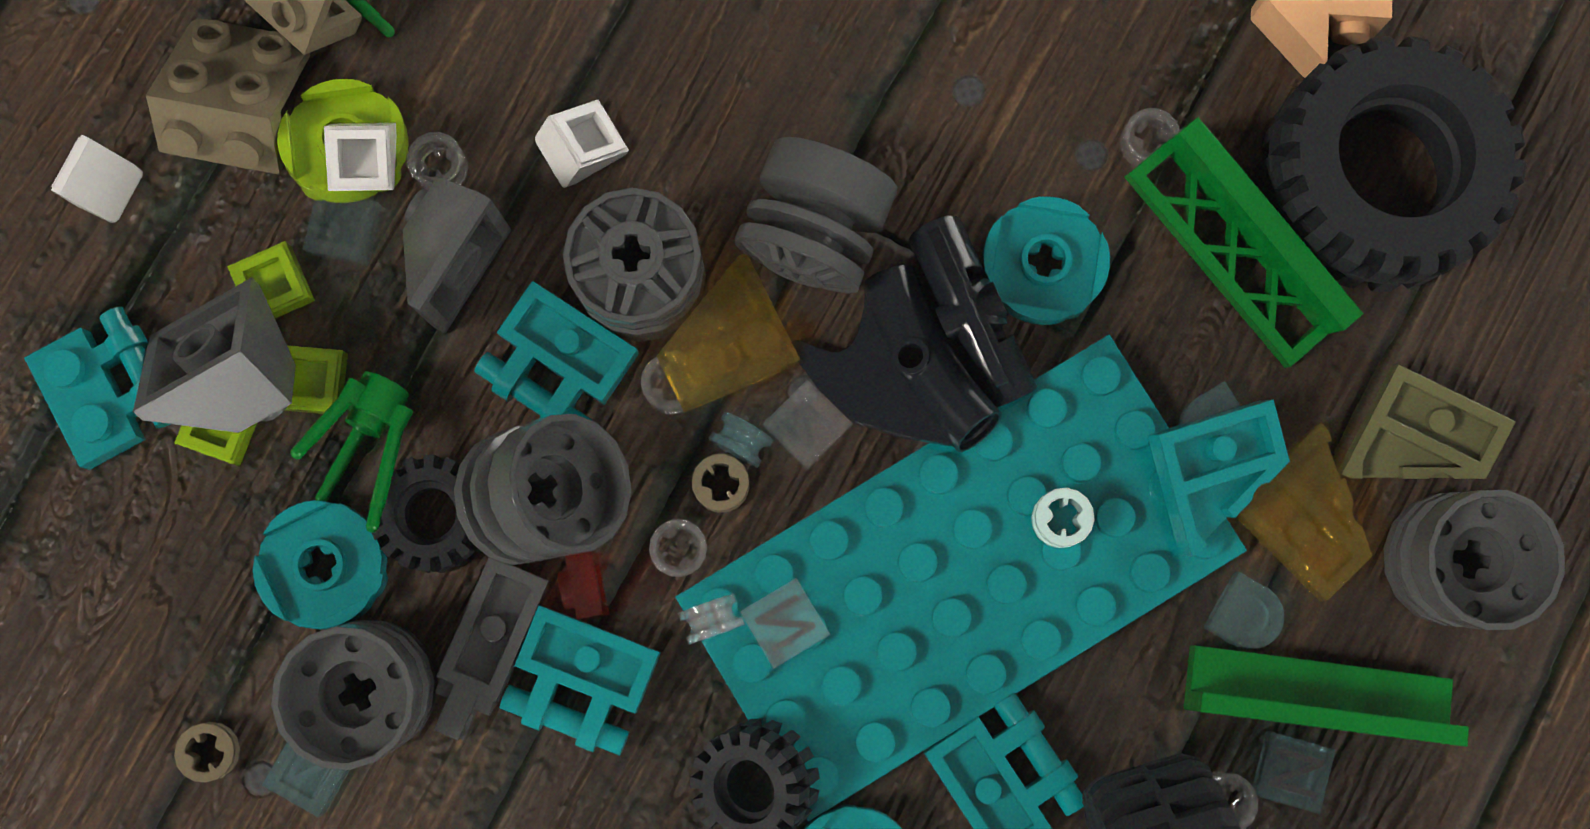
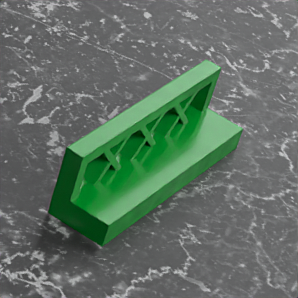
(1260, 229)
(1321, 695)

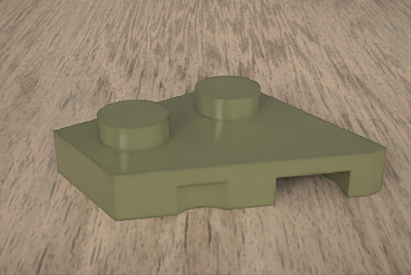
(1424, 433)

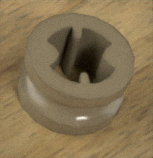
(736, 472)
(189, 761)

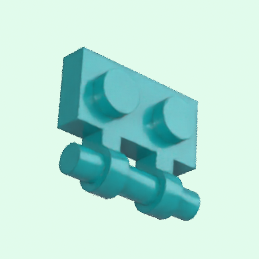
(564, 342)
(84, 393)
(587, 661)
(986, 785)

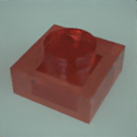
(583, 586)

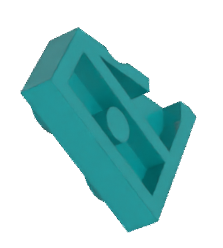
(1215, 468)

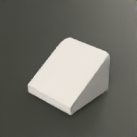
(579, 142)
(360, 156)
(97, 179)

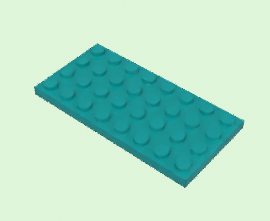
(944, 587)

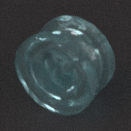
(741, 439)

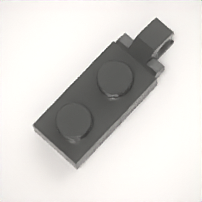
(487, 644)

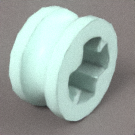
(1082, 520)

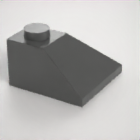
(448, 248)
(218, 366)

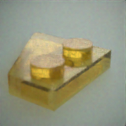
(727, 340)
(1309, 518)

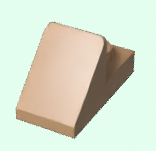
(1303, 26)

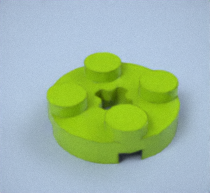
(303, 139)

